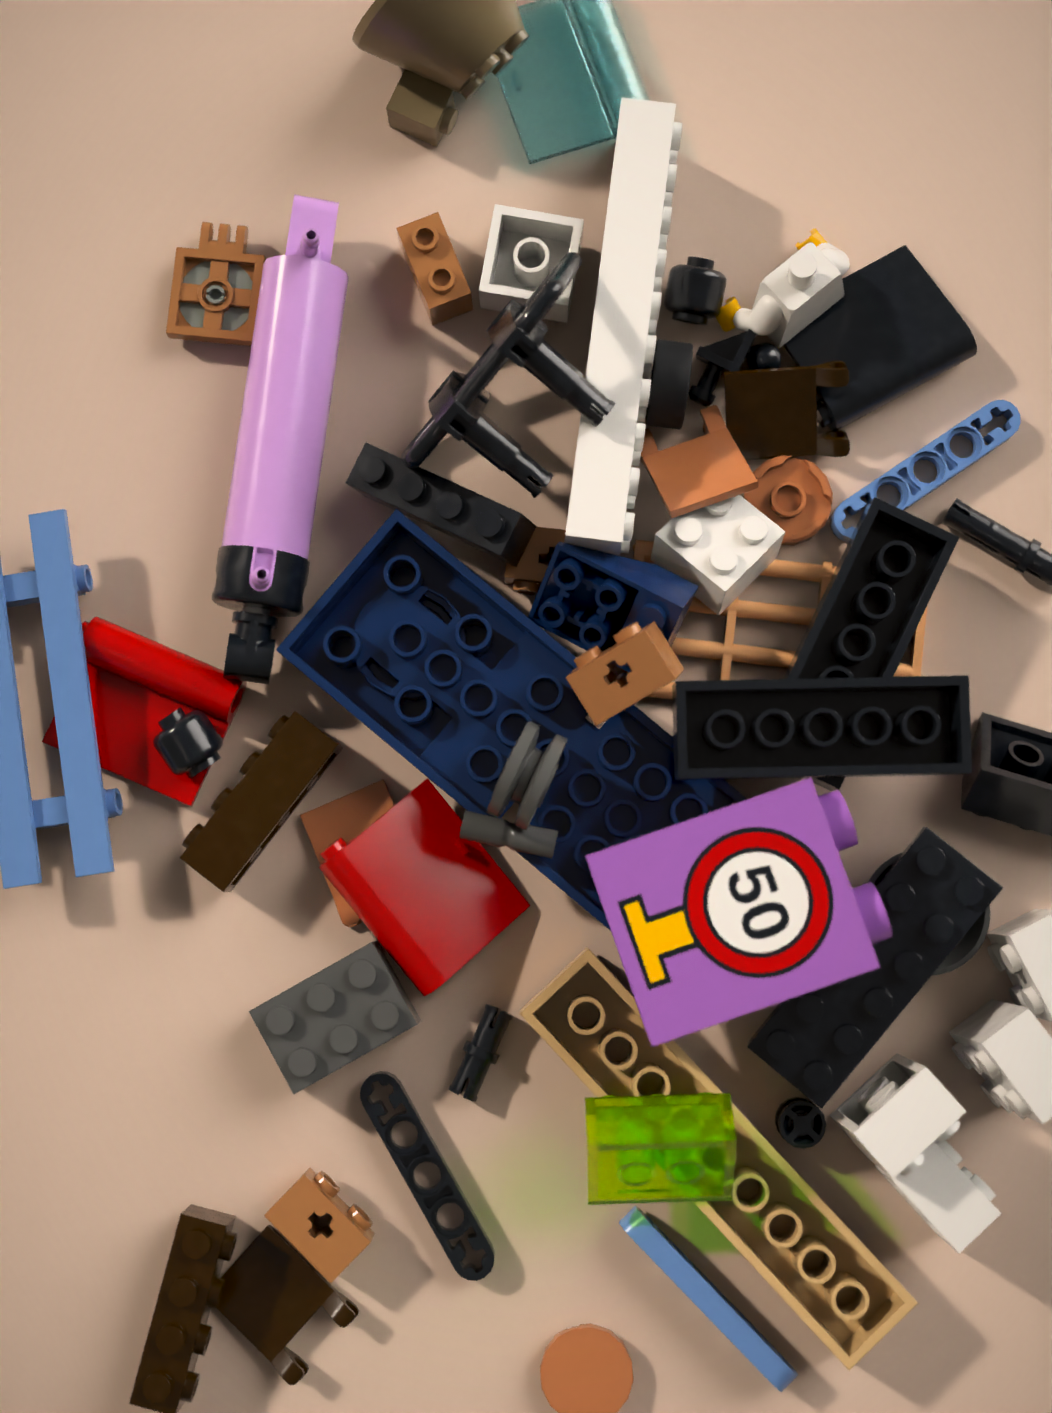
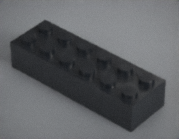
(873, 600)
(821, 727)
(930, 904)

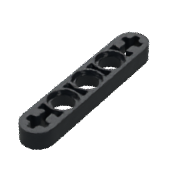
(434, 1197)

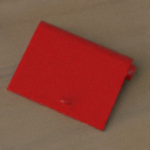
(136, 687)
(423, 887)

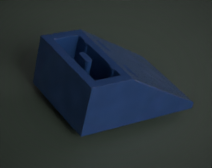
(597, 594)

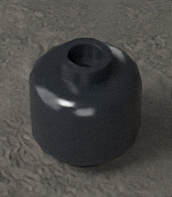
(695, 291)
(188, 742)

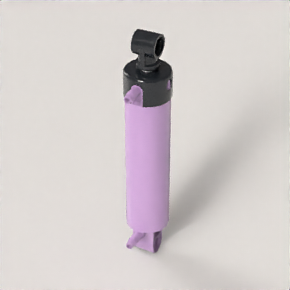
(281, 439)

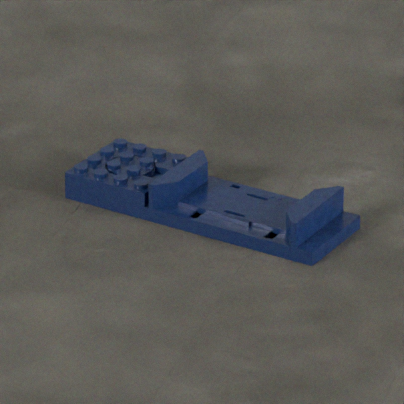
(456, 677)

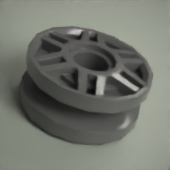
(526, 775)

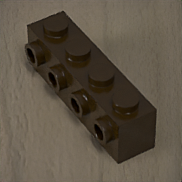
(260, 802)
(182, 1310)

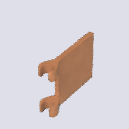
(698, 469)
(346, 819)

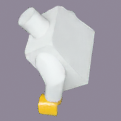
(792, 293)

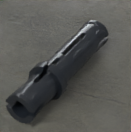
(997, 538)

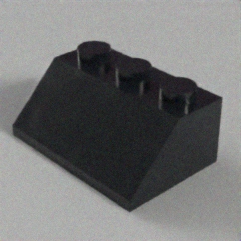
(1010, 774)

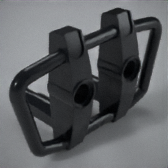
(462, 397)

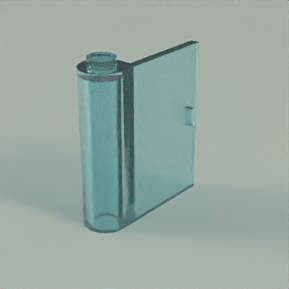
(569, 77)

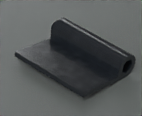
(890, 333)

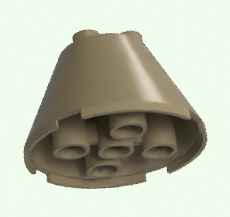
(444, 39)

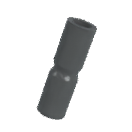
(502, 833)

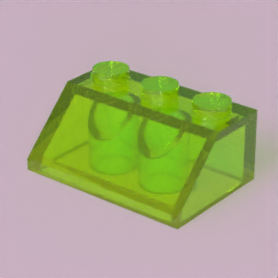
(659, 1148)

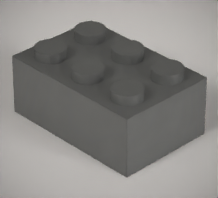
(335, 1016)

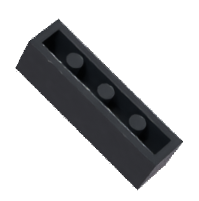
(441, 504)

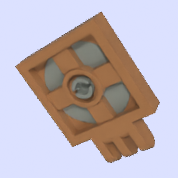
(215, 289)

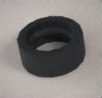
(669, 384)

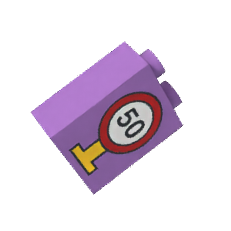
(738, 909)

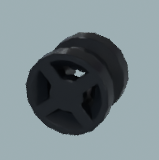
(807, 1128)

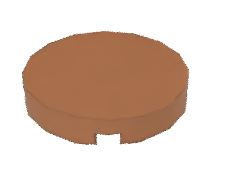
(792, 496)
(586, 1371)

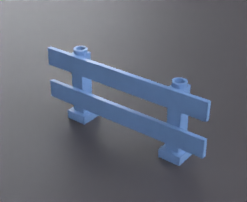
(86, 803)

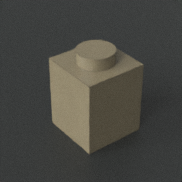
(422, 108)

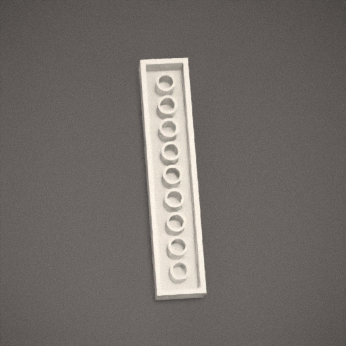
(625, 325)

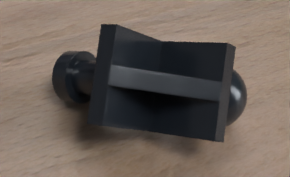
(729, 356)

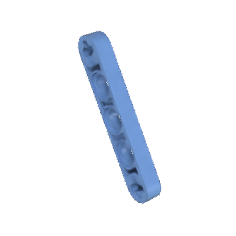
(940, 455)
(708, 1298)

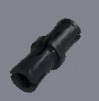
(480, 1052)

